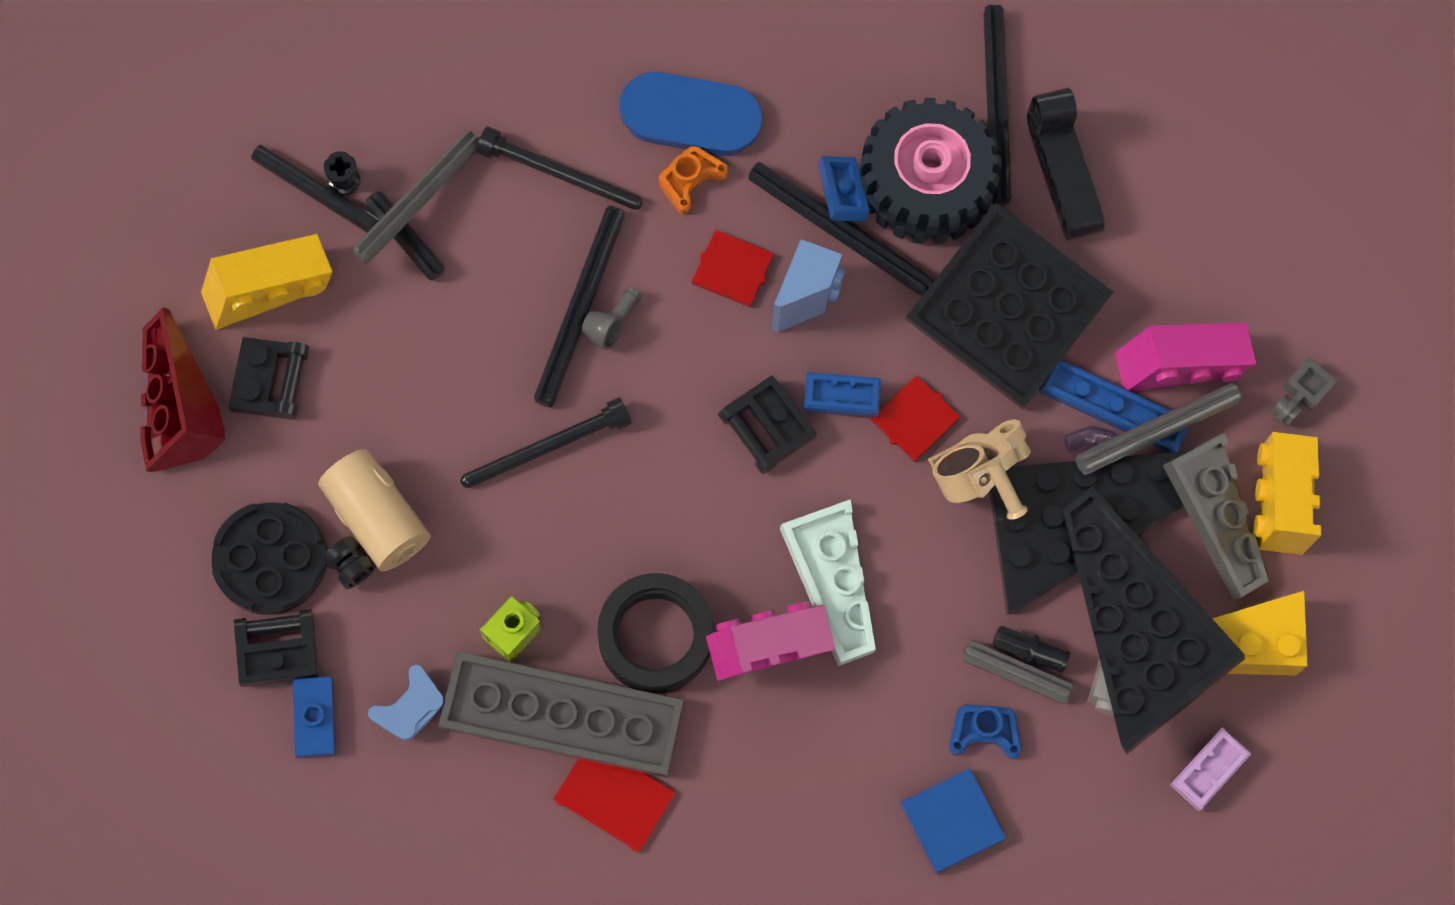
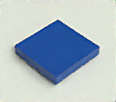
(952, 821)

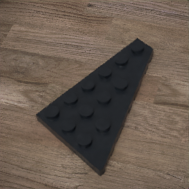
(1037, 547)
(1147, 628)

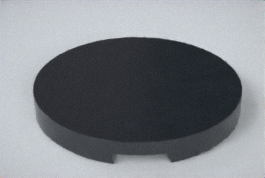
(268, 558)

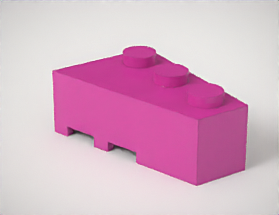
(1185, 355)
(769, 640)

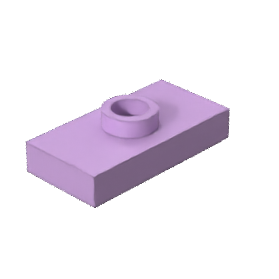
(1210, 769)

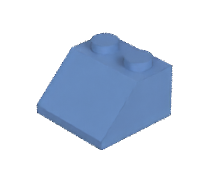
(808, 286)

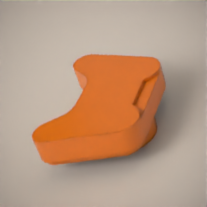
(687, 174)

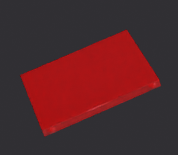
(615, 800)

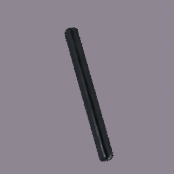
(997, 95)
(841, 230)
(579, 307)

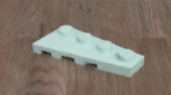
(830, 570)

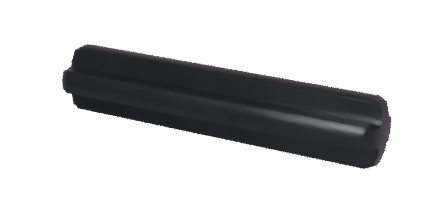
(408, 239)

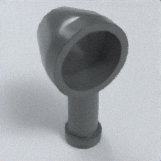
(606, 327)

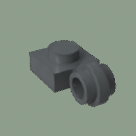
(1307, 386)

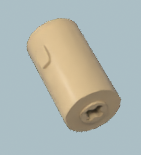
(373, 509)

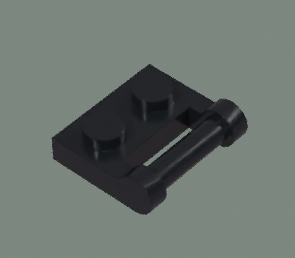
(257, 374)
(778, 418)
(278, 659)

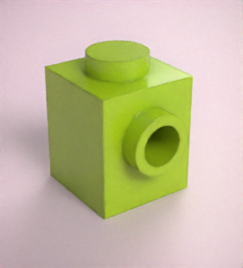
(512, 628)

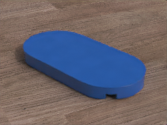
(690, 113)

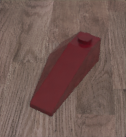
(181, 409)

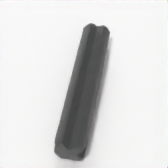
(1017, 672)

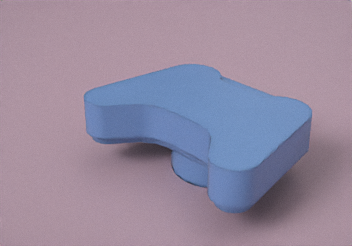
(413, 708)

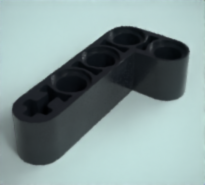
(1053, 134)

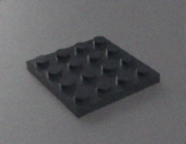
(1009, 305)

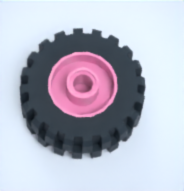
(929, 170)

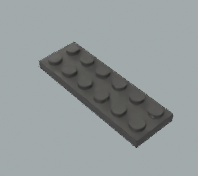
(561, 714)

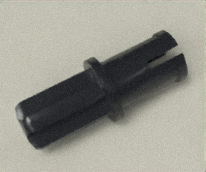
(1031, 649)

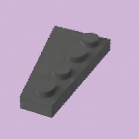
(1212, 501)

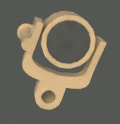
(967, 473)

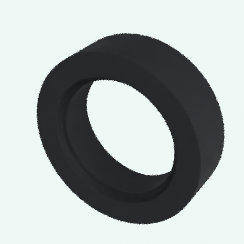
(654, 587)

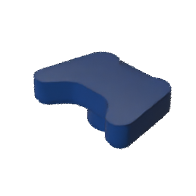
(987, 726)

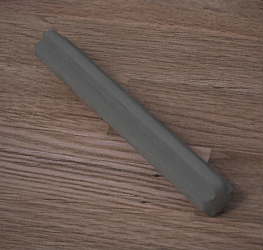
(416, 197)
(1158, 428)

